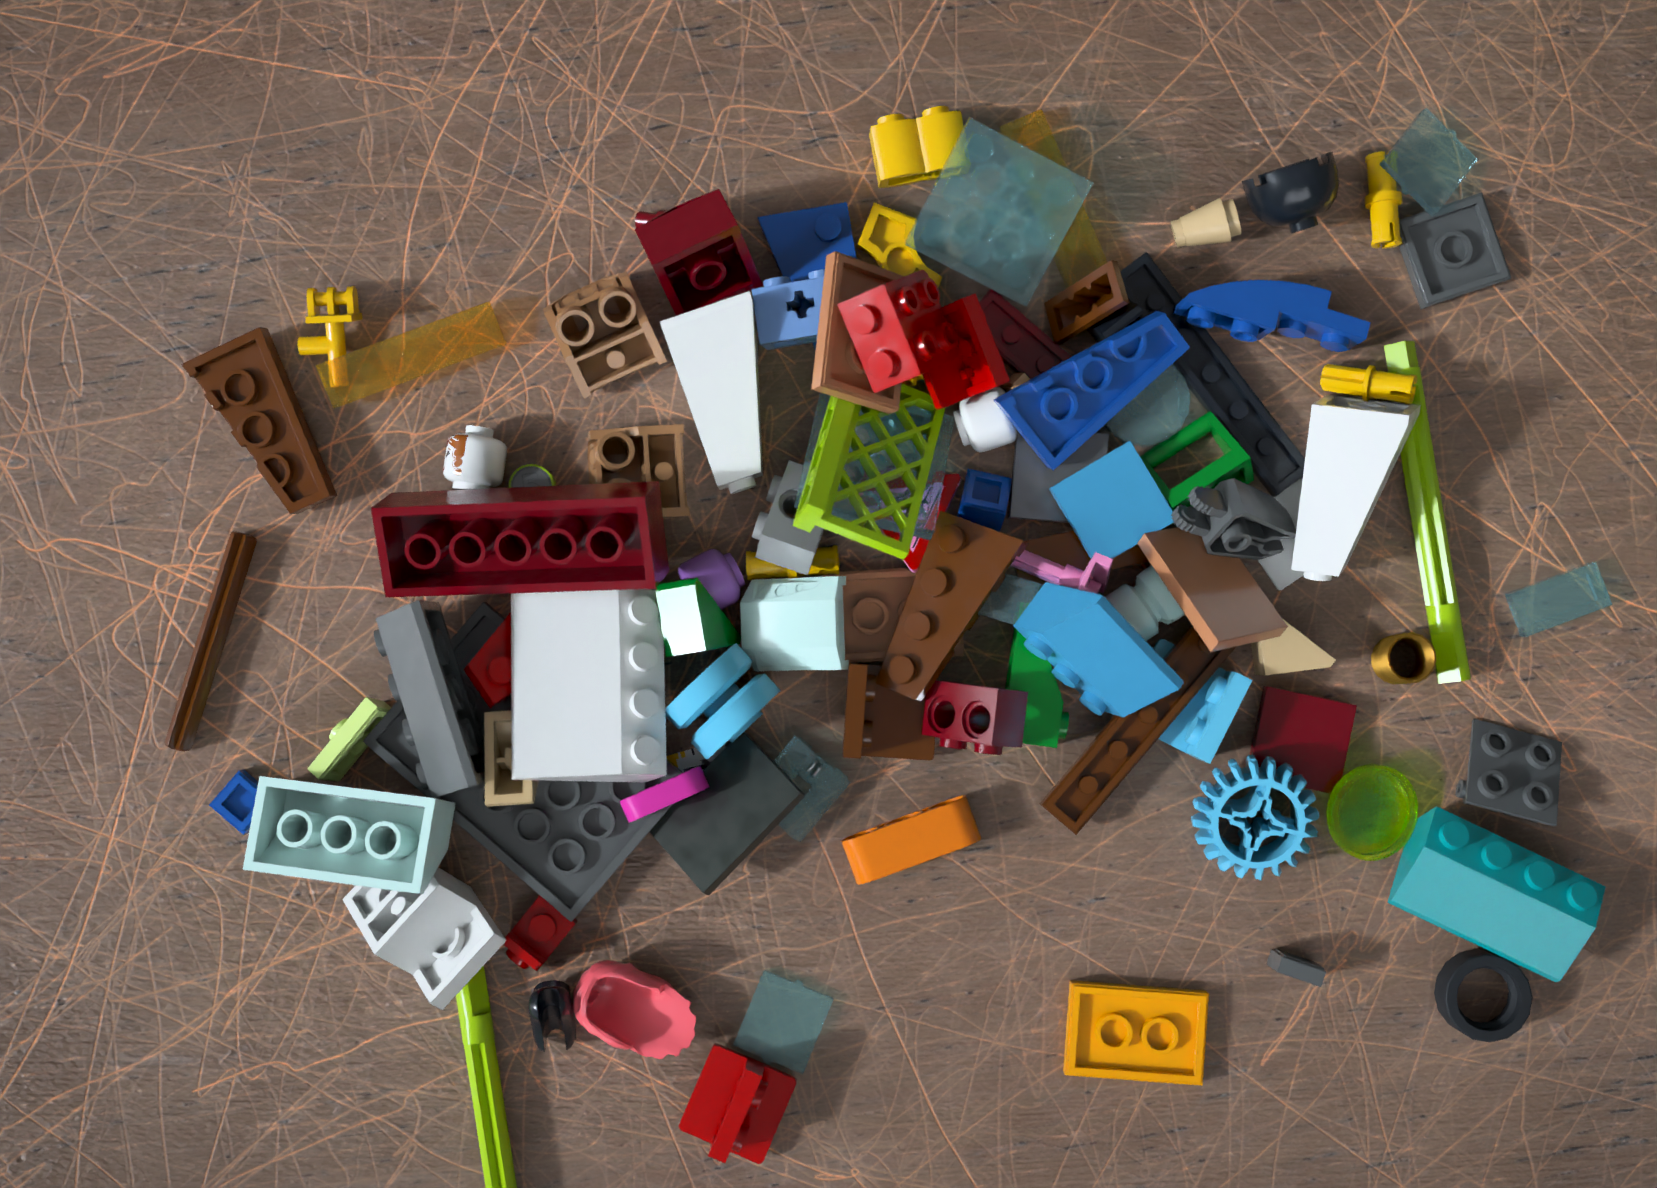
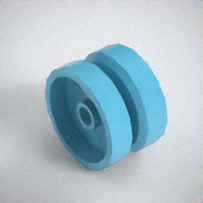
(721, 701)

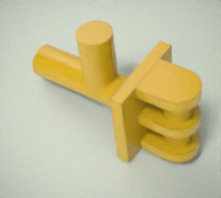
(334, 341)

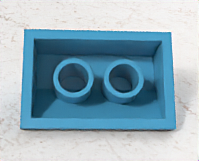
(1095, 651)

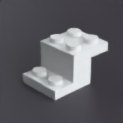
(432, 935)

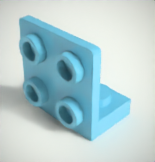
(1208, 715)

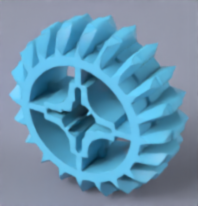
(1248, 853)

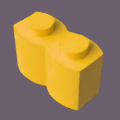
(913, 148)

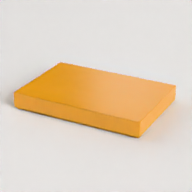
(1136, 1032)

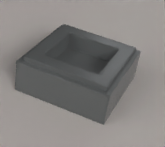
(1296, 967)

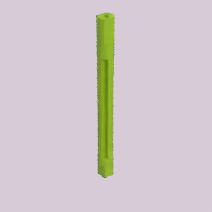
(1430, 529)
(485, 1083)

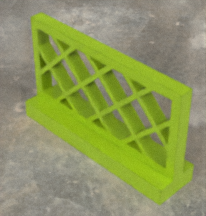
(832, 454)

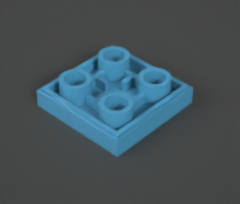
(1112, 502)

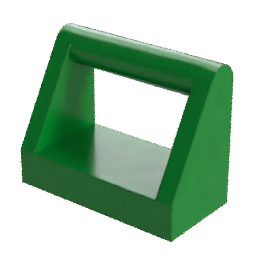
(1233, 464)

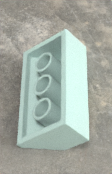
(347, 834)

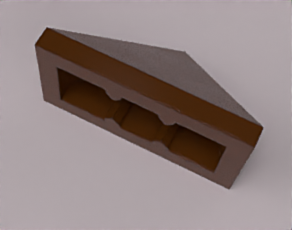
(1086, 302)

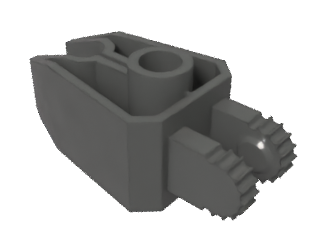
(1236, 520)

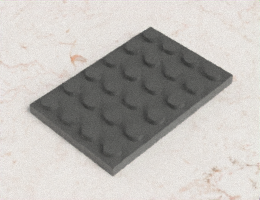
(560, 843)

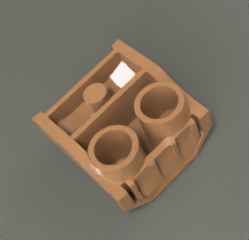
(603, 332)
(642, 456)

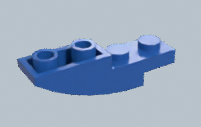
(1259, 306)

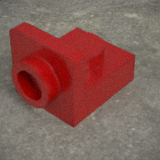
(537, 935)

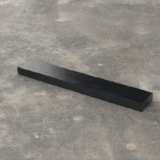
(1218, 382)

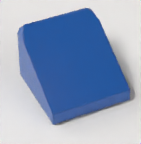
(984, 498)

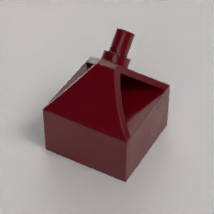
(697, 252)

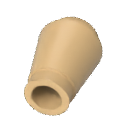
(1207, 225)

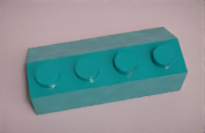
(1496, 894)

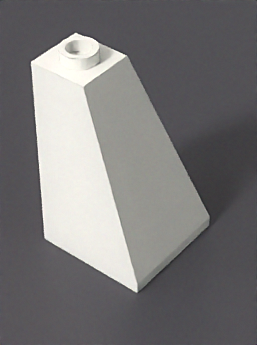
(720, 378)
(1345, 471)

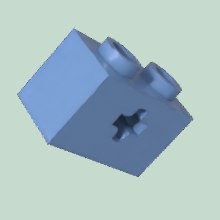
(774, 313)

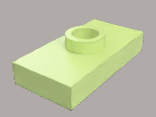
(347, 740)

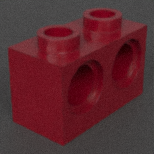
(975, 715)

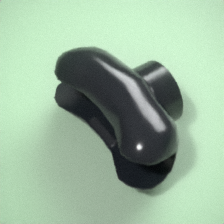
(552, 1009)

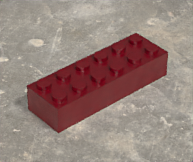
(521, 540)

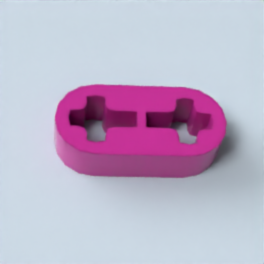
(664, 794)

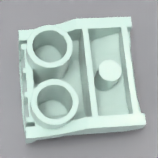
(794, 624)

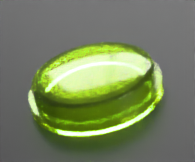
(1372, 812)

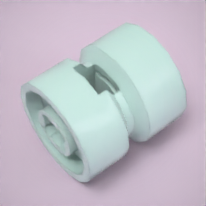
(1146, 603)

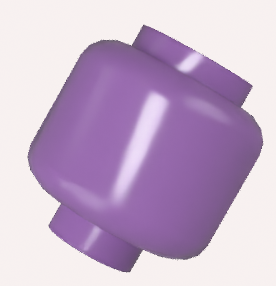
(717, 574)

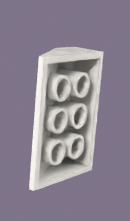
(587, 686)

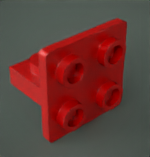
(978, 363)
(737, 1105)

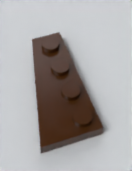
(259, 404)
(950, 588)

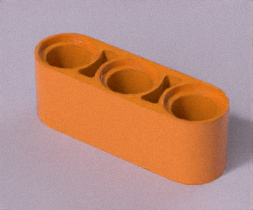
(911, 839)

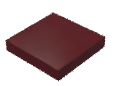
(1305, 733)

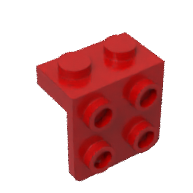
(899, 330)

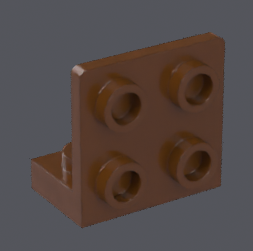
(882, 720)

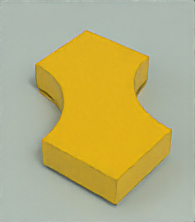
(885, 242)

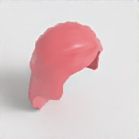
(633, 1010)

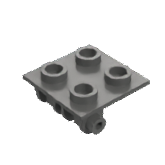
(1512, 773)

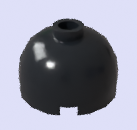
(1294, 193)

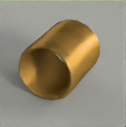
(1424, 653)

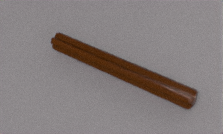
(210, 641)

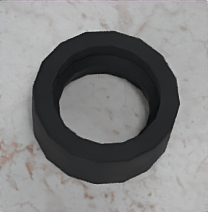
(1513, 1014)

